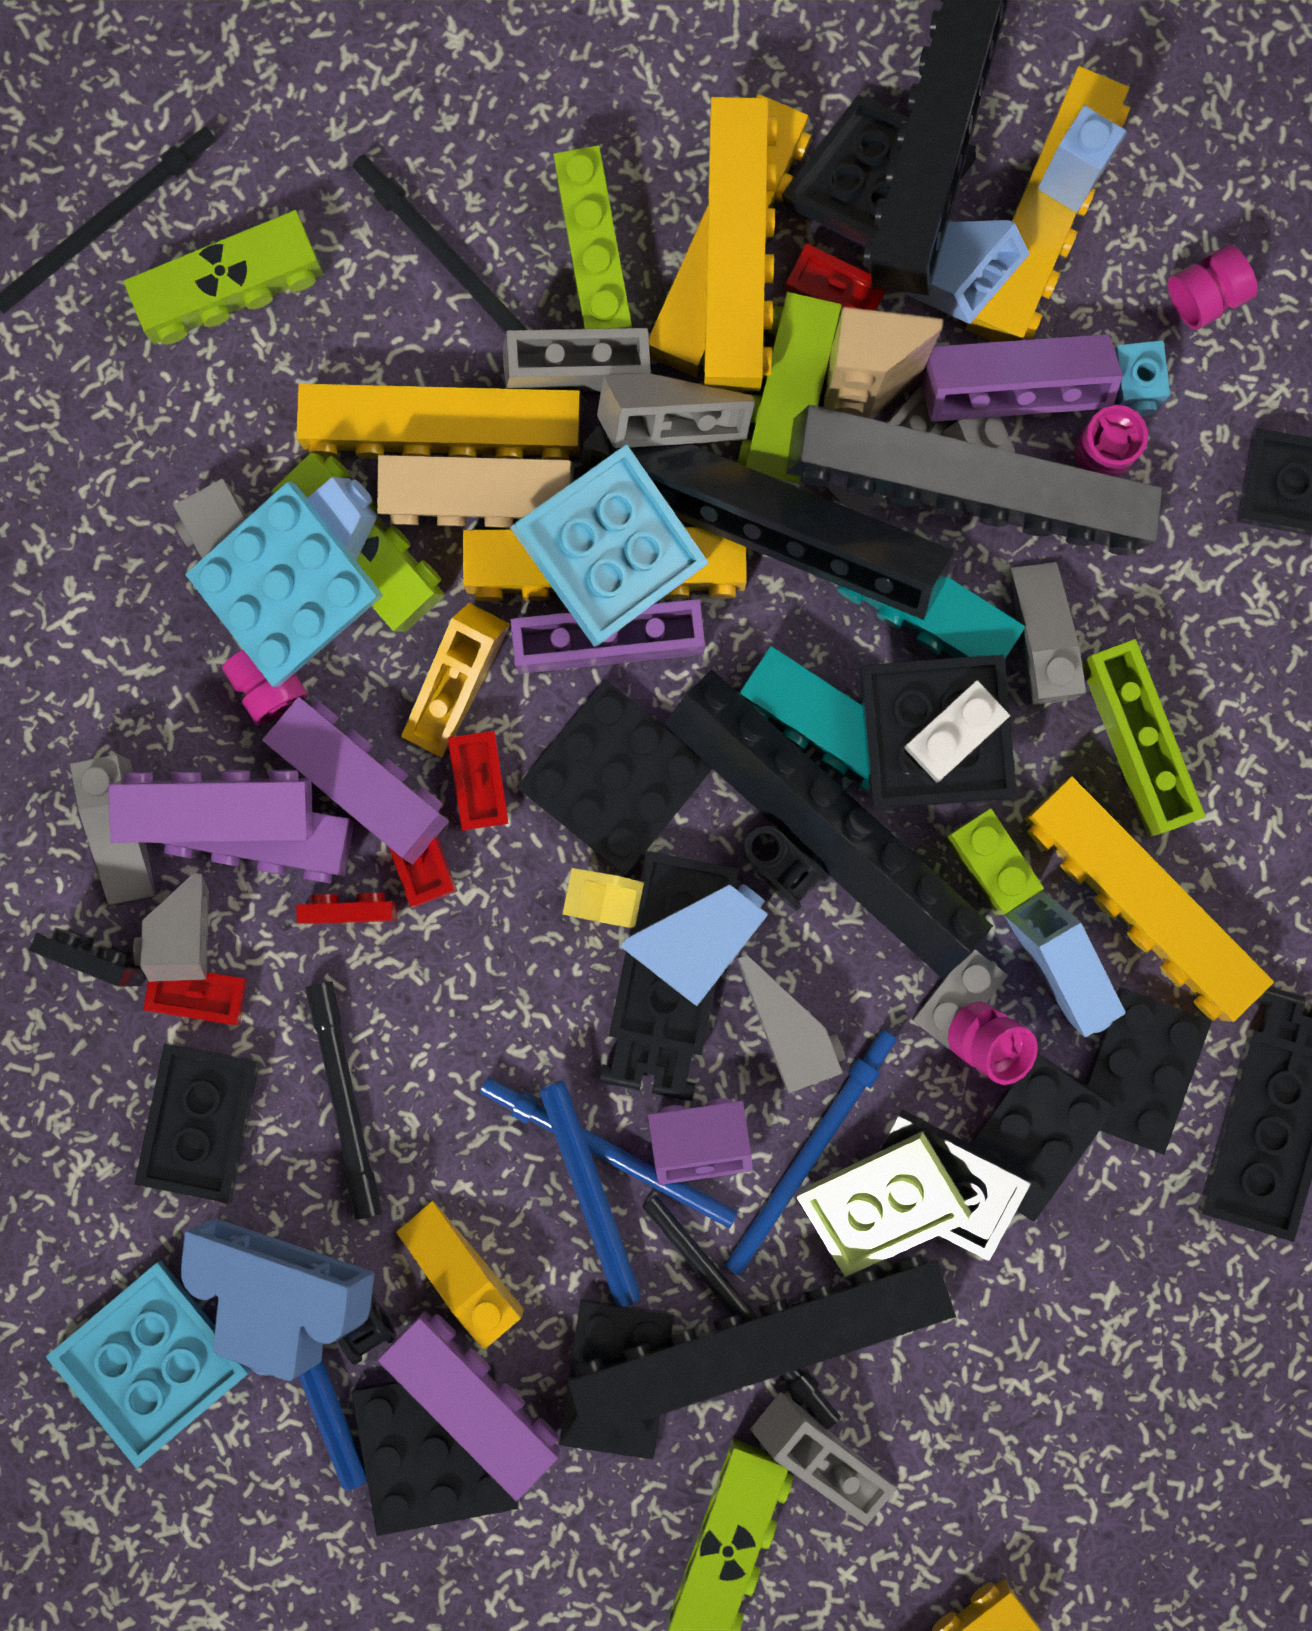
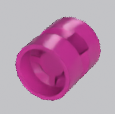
(1217, 284)
(1111, 441)
(261, 699)
(992, 1043)

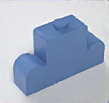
(273, 1297)

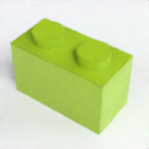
(994, 862)

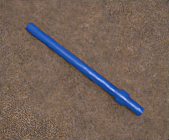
(862, 1075)
(526, 1108)

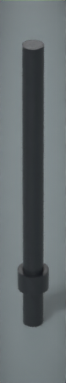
(174, 163)
(392, 197)
(800, 1382)

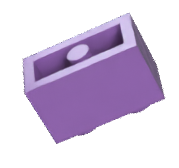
(700, 1141)

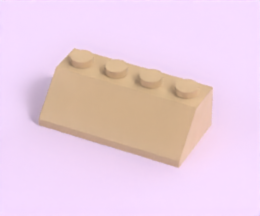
(876, 359)
(467, 488)

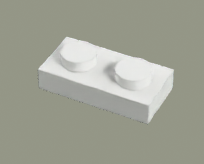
(957, 731)

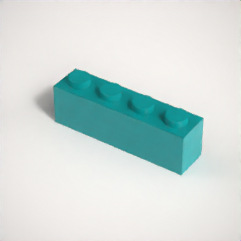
(955, 624)
(810, 713)

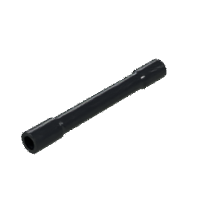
(359, 1177)

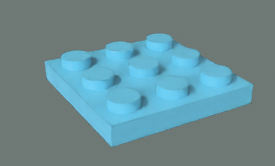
(609, 545)
(283, 584)
(146, 1364)

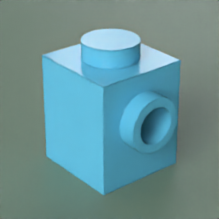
(1144, 376)

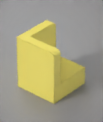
(603, 898)

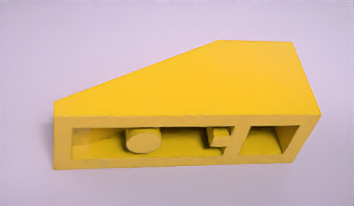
(455, 678)
(460, 1275)

